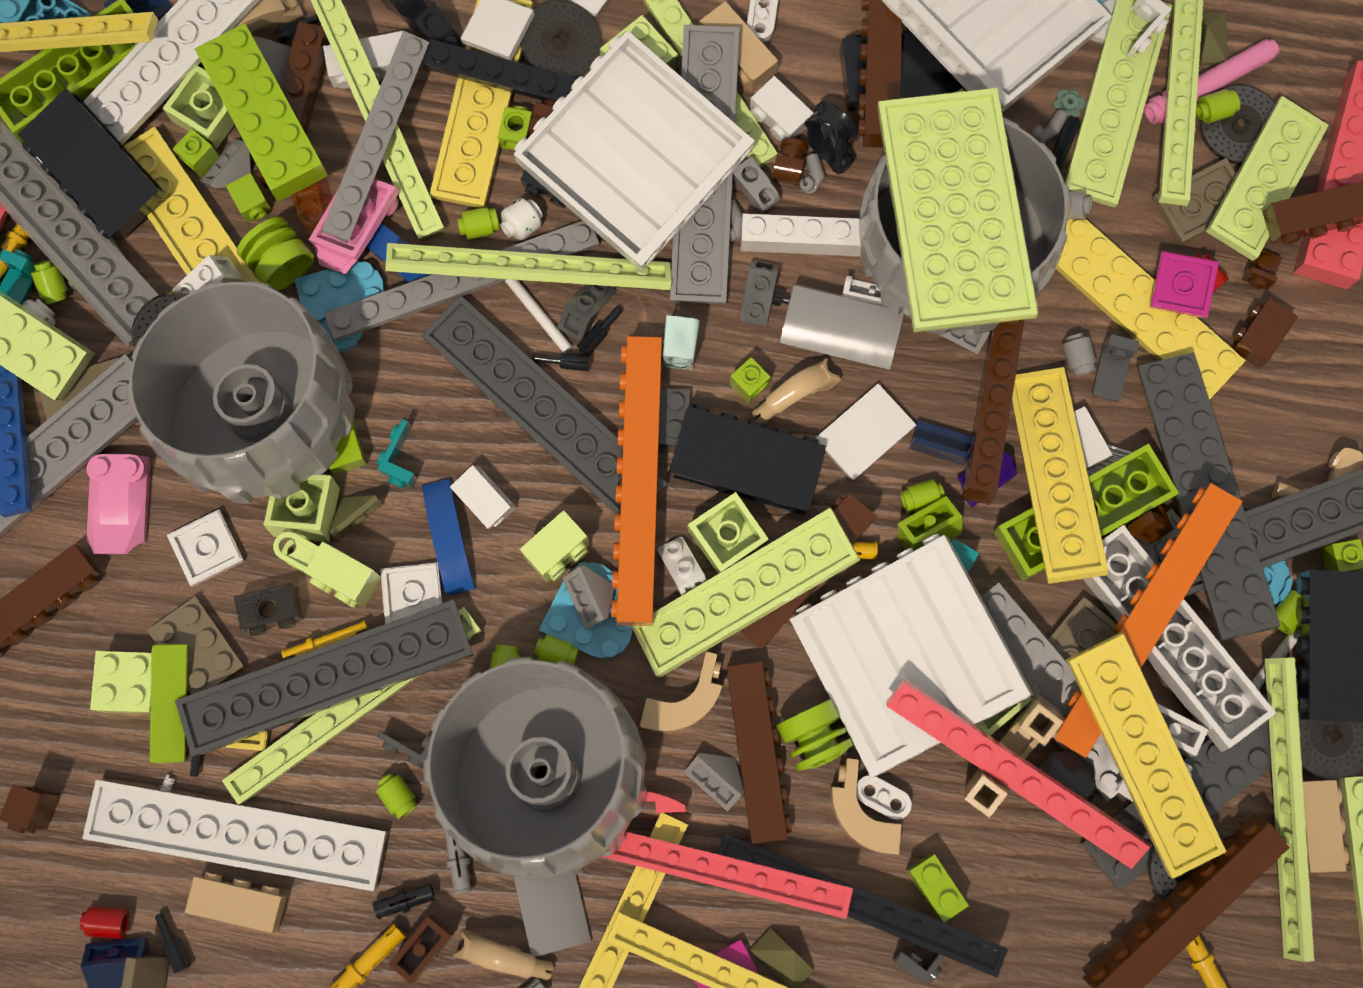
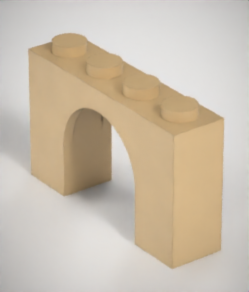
(1033, 726)

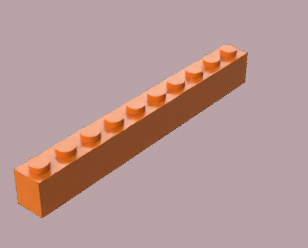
(639, 481)
(1160, 599)

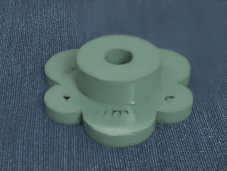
(1072, 109)

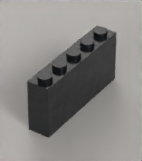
(919, 70)
(91, 165)
(747, 460)
(1330, 646)

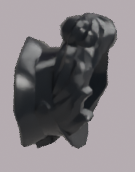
(830, 135)
(1072, 772)

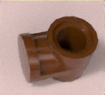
(790, 161)

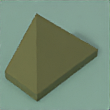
(1213, 39)
(352, 512)
(781, 959)

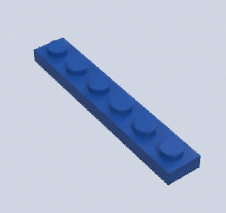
(14, 467)

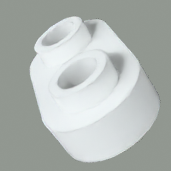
(762, 18)
(882, 796)

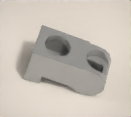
(755, 185)

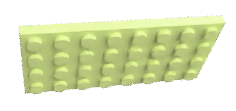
(956, 210)

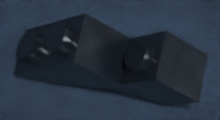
(425, 20)

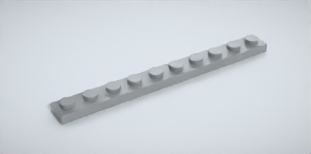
(442, 288)

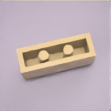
(754, 59)
(1324, 827)
(236, 902)

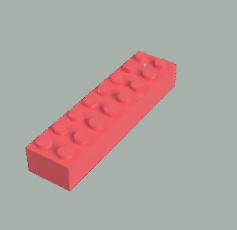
(1339, 255)

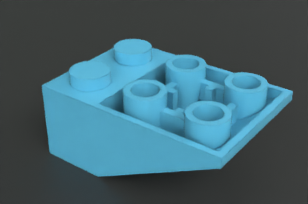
(39, 10)

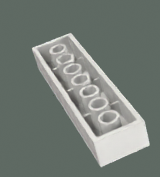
(1186, 652)

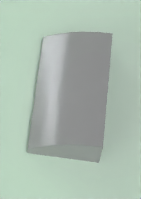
(841, 326)
(552, 913)

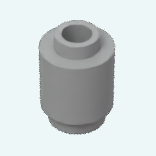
(1081, 205)
(1079, 355)

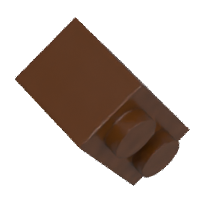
(1264, 332)
(28, 809)
(421, 949)

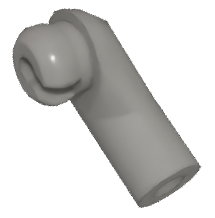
(1054, 126)
(815, 175)
(735, 222)

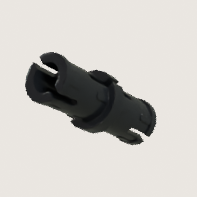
(384, 906)

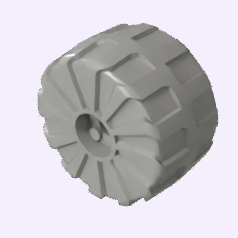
(1043, 210)
(241, 391)
(497, 739)

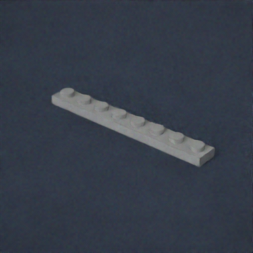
(375, 137)

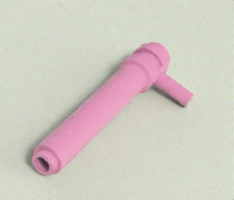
(1219, 76)

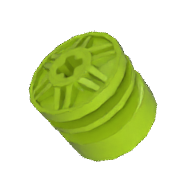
(275, 253)
(814, 735)

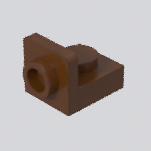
(1262, 271)
(1151, 525)

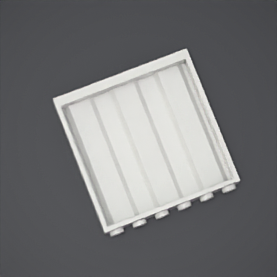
(1001, 41)
(633, 150)
(915, 625)

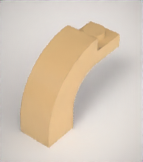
(271, 12)
(677, 716)
(854, 822)

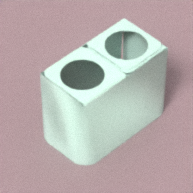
(680, 342)

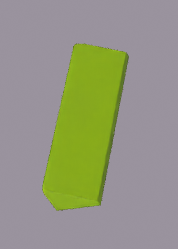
(168, 684)

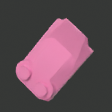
(341, 256)
(117, 502)

